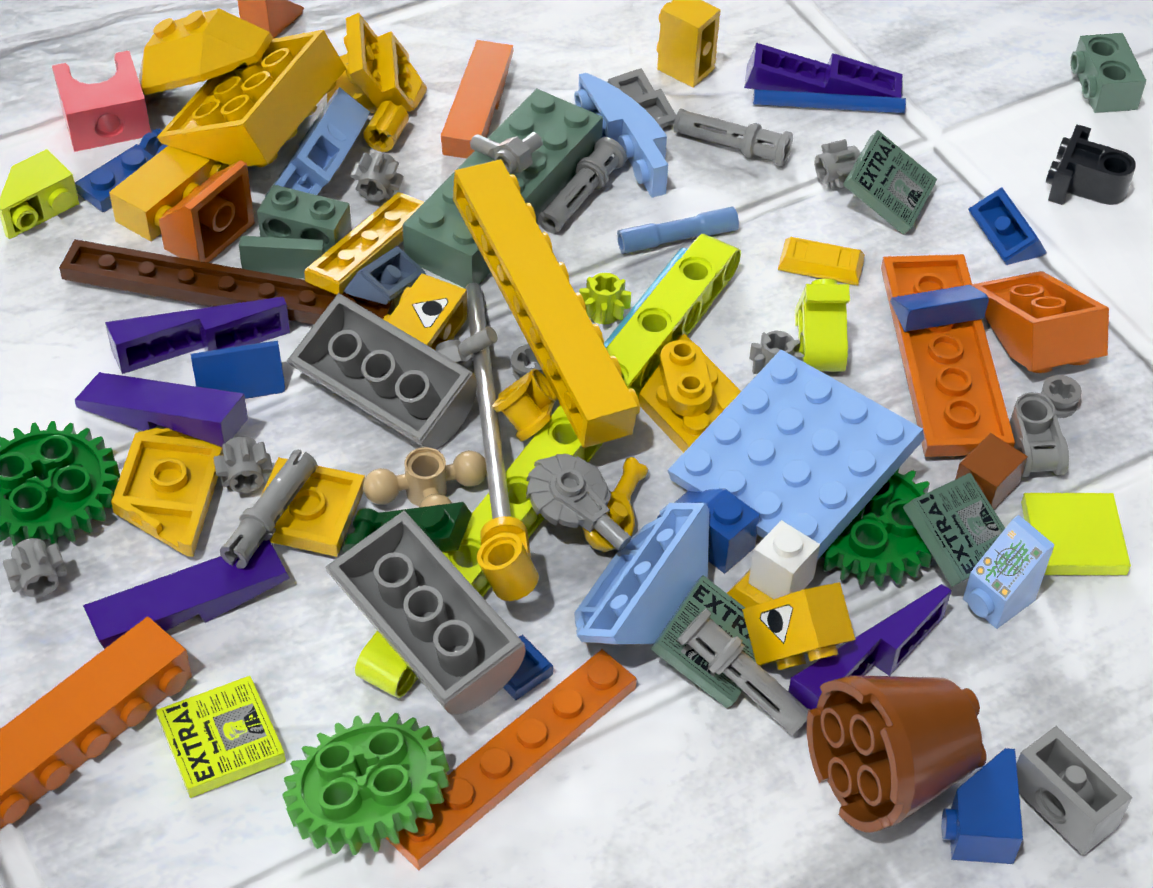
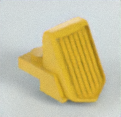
(377, 69)

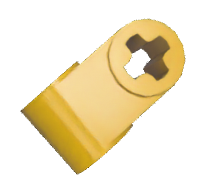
(527, 403)

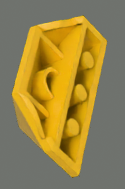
(199, 49)

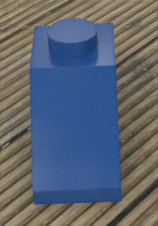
(730, 526)
(986, 814)

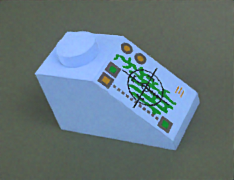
(1009, 573)

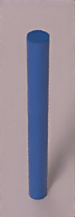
(829, 101)

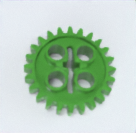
(366, 783)

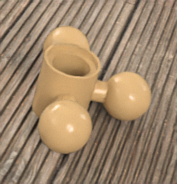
(425, 477)

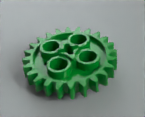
(54, 483)
(882, 536)

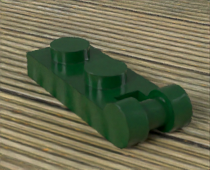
(441, 523)

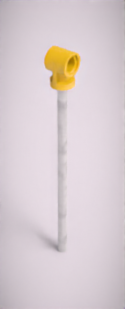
(504, 539)

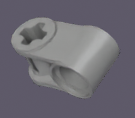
(1039, 435)

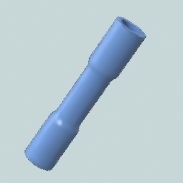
(653, 235)

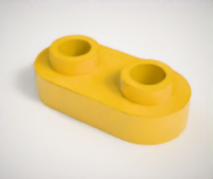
(681, 370)

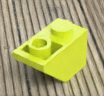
(35, 193)

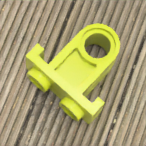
(823, 325)

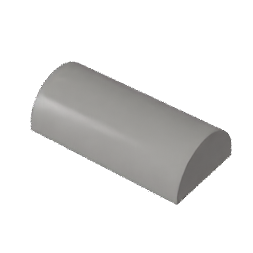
(386, 373)
(429, 614)

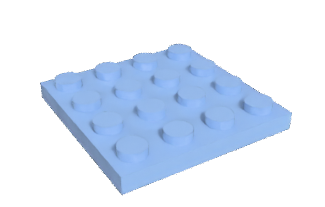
(799, 450)

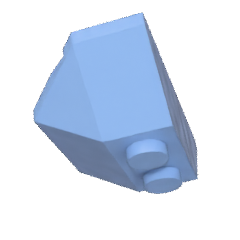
(647, 579)

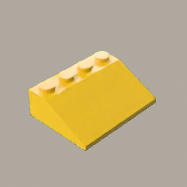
(257, 105)

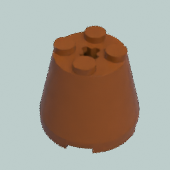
(892, 744)

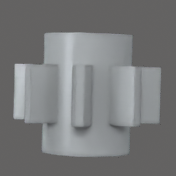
(835, 163)
(377, 176)
(770, 345)
(243, 464)
(34, 567)

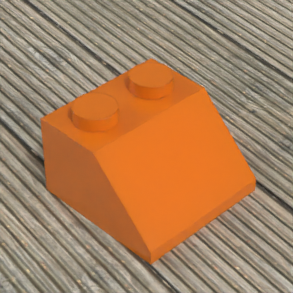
(210, 216)

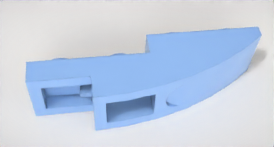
(630, 127)
(324, 145)

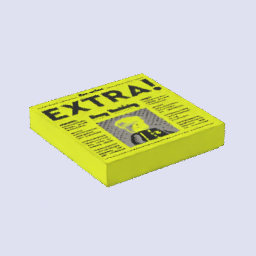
(220, 736)

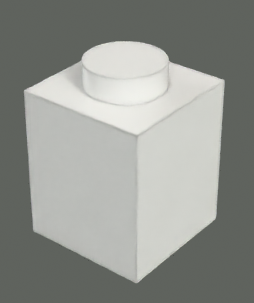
(783, 561)

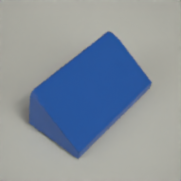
(1006, 228)
(940, 307)
(241, 369)

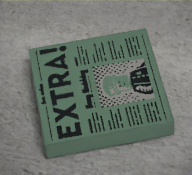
(890, 182)
(955, 526)
(725, 613)

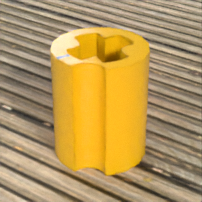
(386, 126)

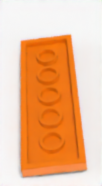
(946, 365)

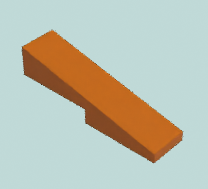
(476, 97)

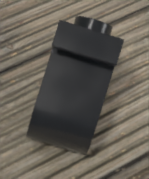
(1089, 170)

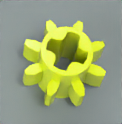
(605, 298)

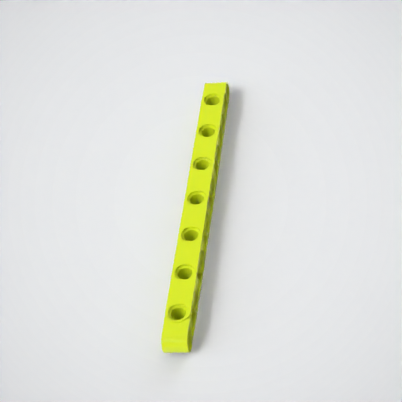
(664, 316)

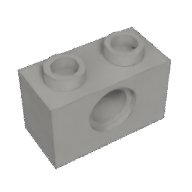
(1070, 790)

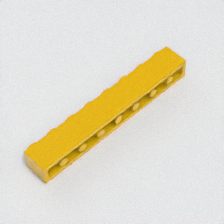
(545, 304)

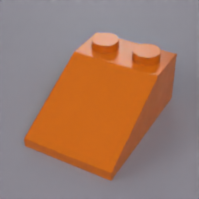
(1045, 321)

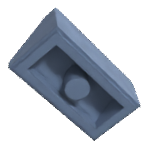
(385, 277)

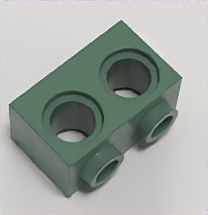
(1108, 72)
(303, 216)

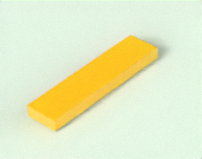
(362, 245)

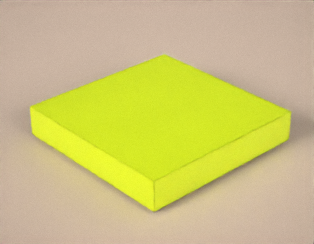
(1083, 532)

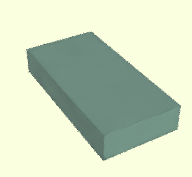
(279, 255)

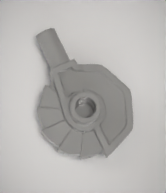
(573, 494)

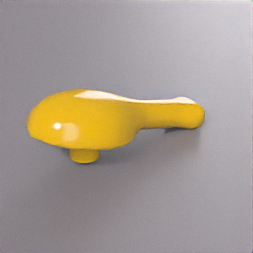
(619, 504)

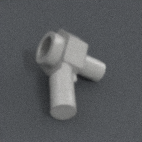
(513, 151)
(464, 352)

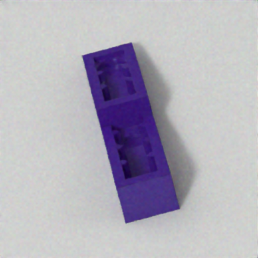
(785, 71)
(164, 336)
(145, 403)
(175, 598)
(880, 646)

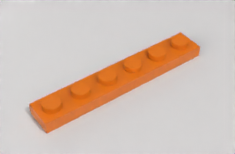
(518, 754)

